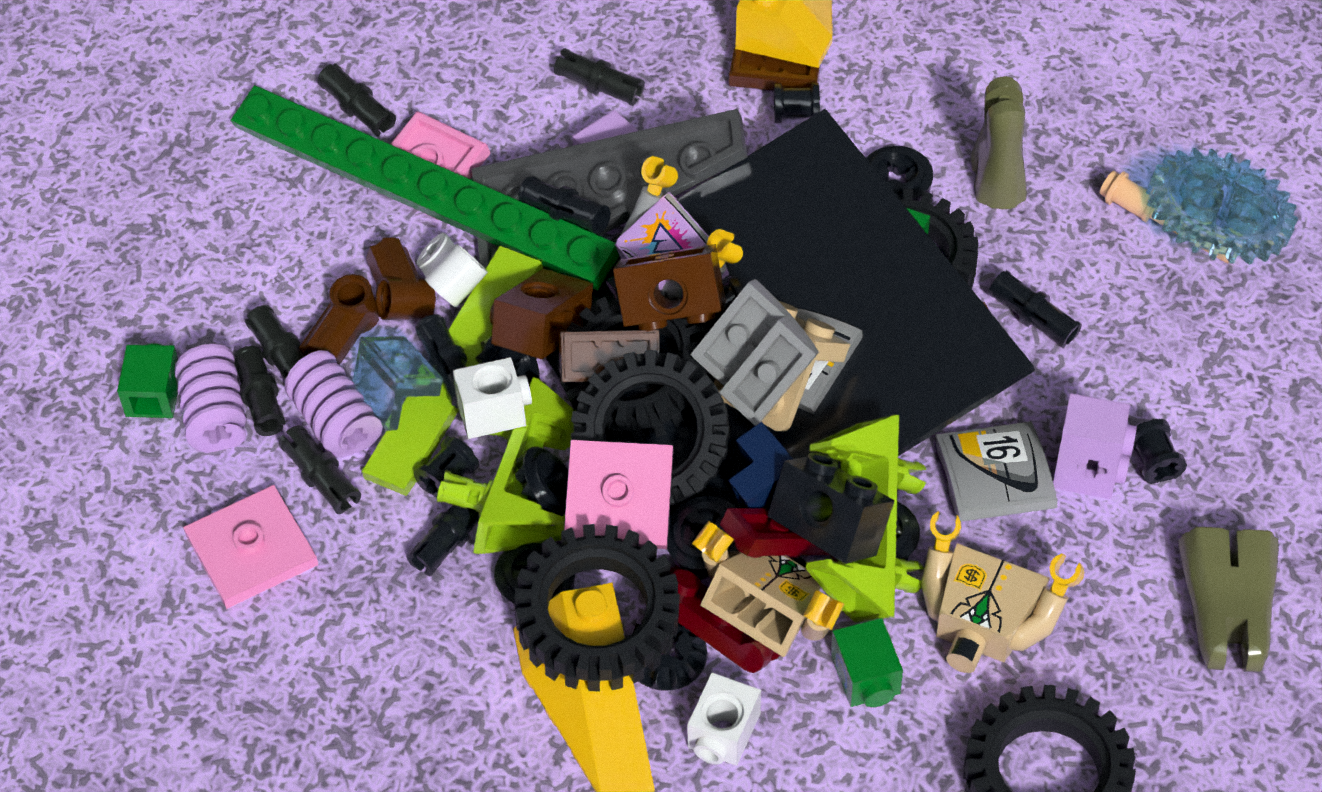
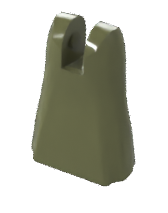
(999, 147)
(1231, 592)

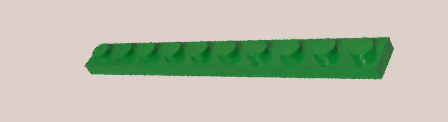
(426, 187)

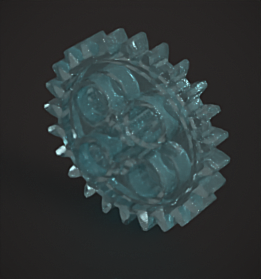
(1252, 217)

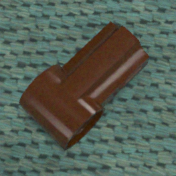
(399, 288)
(344, 319)

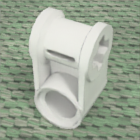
(450, 269)

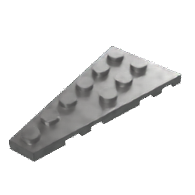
(611, 167)

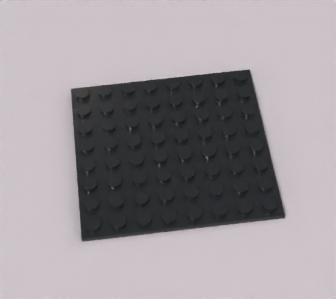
(844, 246)

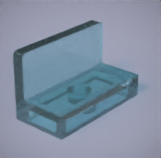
(388, 372)

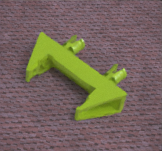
(506, 514)
(870, 583)

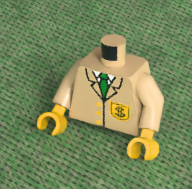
(765, 594)
(989, 602)

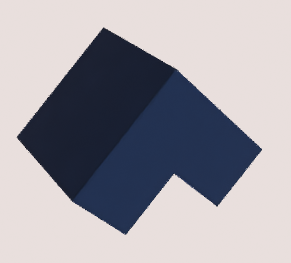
(764, 461)

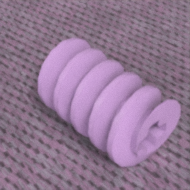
(210, 398)
(332, 405)

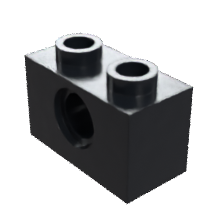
(831, 507)

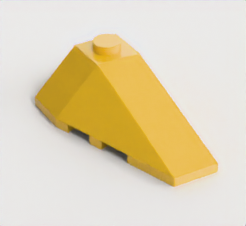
(785, 29)
(597, 726)

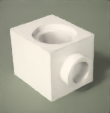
(491, 397)
(723, 701)

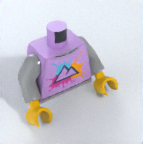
(663, 225)

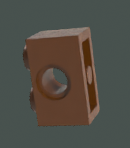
(695, 271)
(537, 311)

